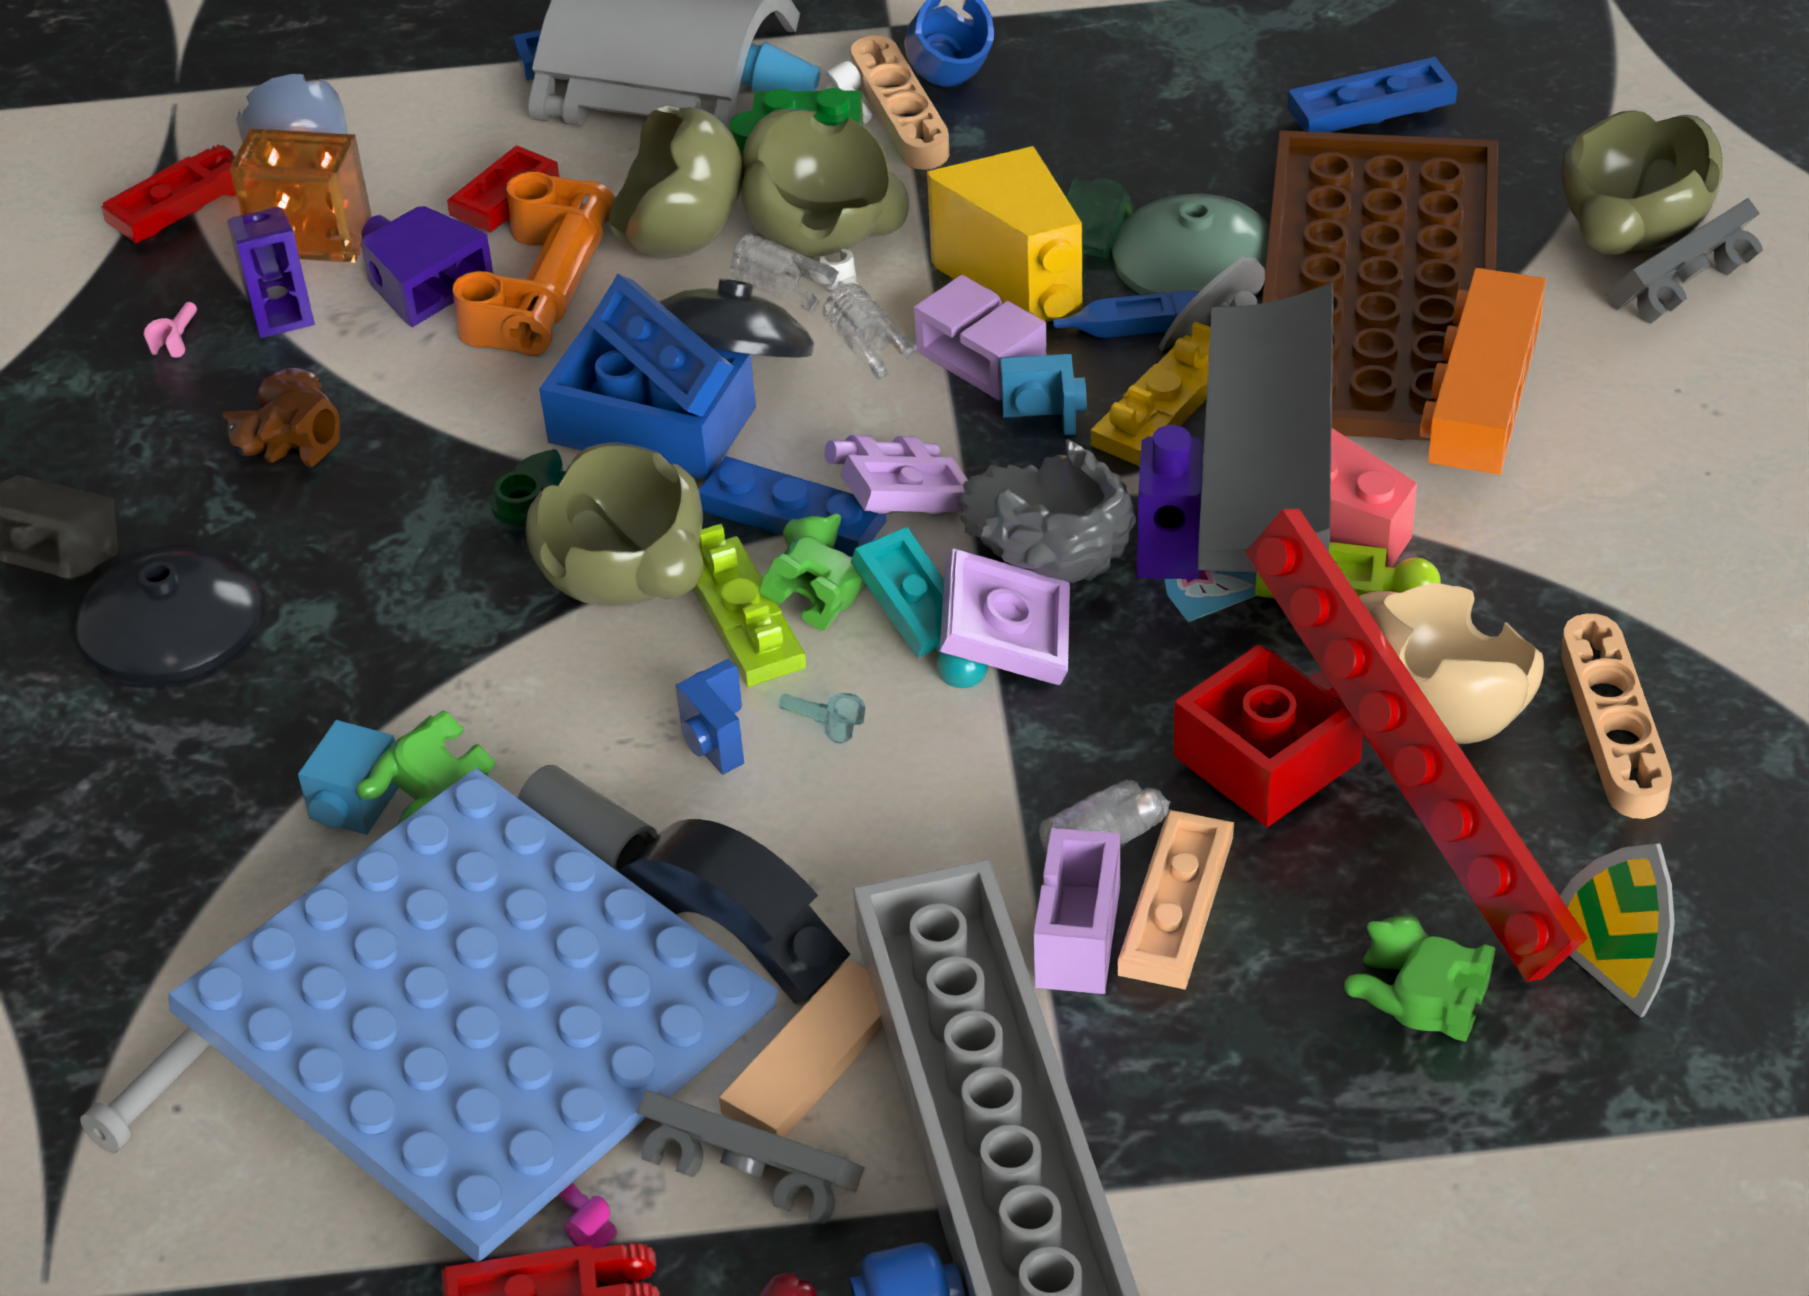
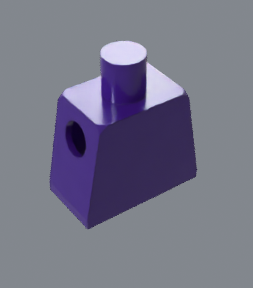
(420, 258)
(268, 259)
(1169, 477)

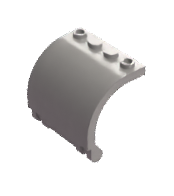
(646, 54)

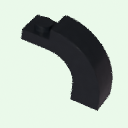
(747, 891)

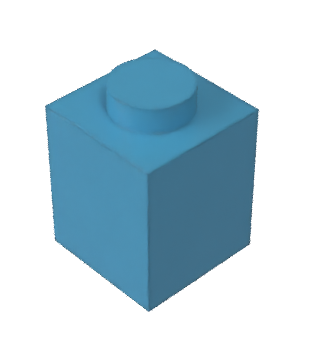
(333, 774)

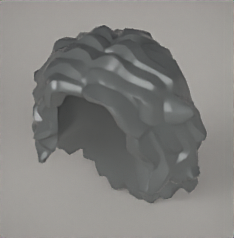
(1051, 519)

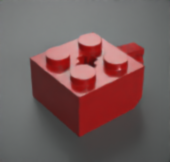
(1265, 734)

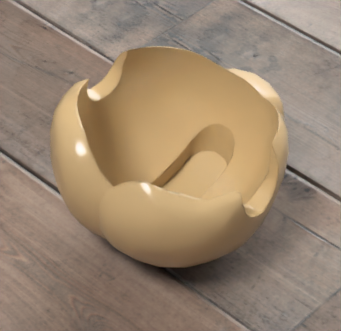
(1466, 676)

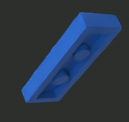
(1372, 96)
(660, 345)
(773, 498)

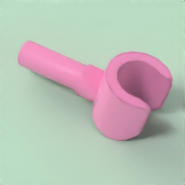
(169, 331)

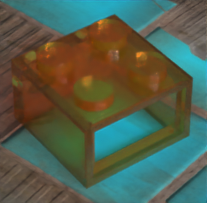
(315, 183)

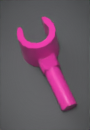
(590, 1219)

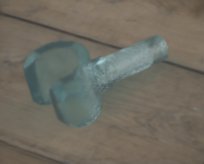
(838, 715)

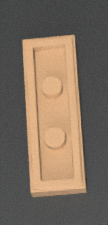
(1176, 899)
(806, 1054)

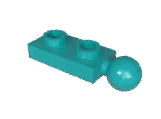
(912, 598)

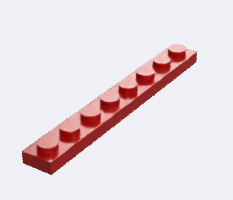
(1416, 747)

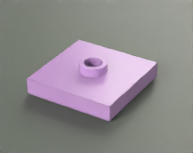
(1005, 617)

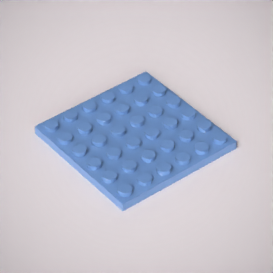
(473, 1009)

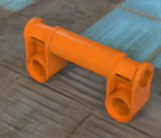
(541, 212)

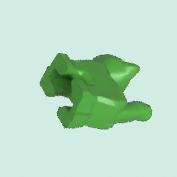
(813, 570)
(423, 764)
(1435, 979)

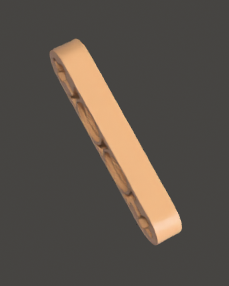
(905, 99)
(1621, 712)

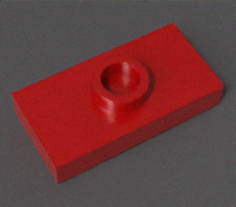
(485, 197)

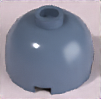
(293, 105)

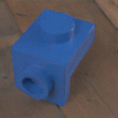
(708, 715)

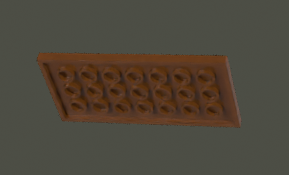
(1398, 237)

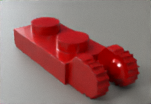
(171, 194)
(557, 1273)

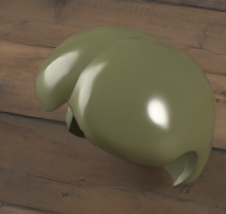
(1641, 180)
(819, 183)
(678, 184)
(618, 527)

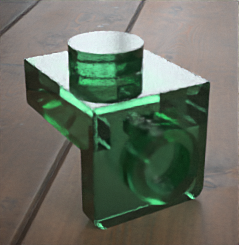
(1101, 209)

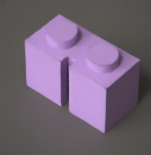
(971, 331)
(1077, 911)

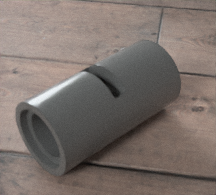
(586, 815)

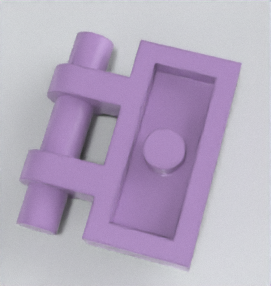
(898, 474)

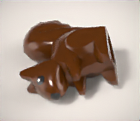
(290, 416)

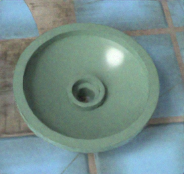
(1186, 242)

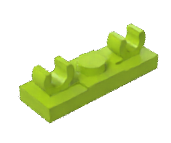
(743, 618)

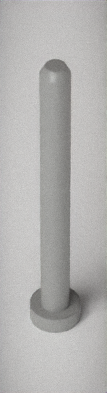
(110, 1123)

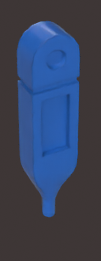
(1129, 314)

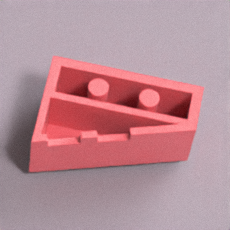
(1369, 500)

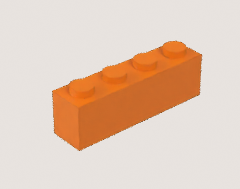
(1484, 371)

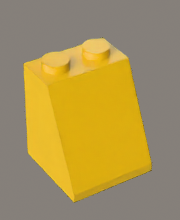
(1008, 231)

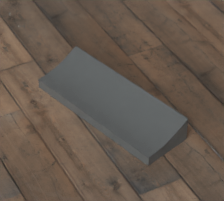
(1266, 423)

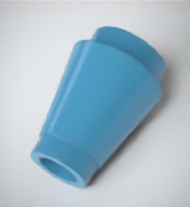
(774, 68)

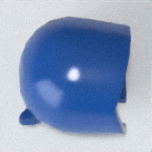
(947, 46)

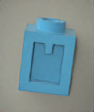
(1043, 388)

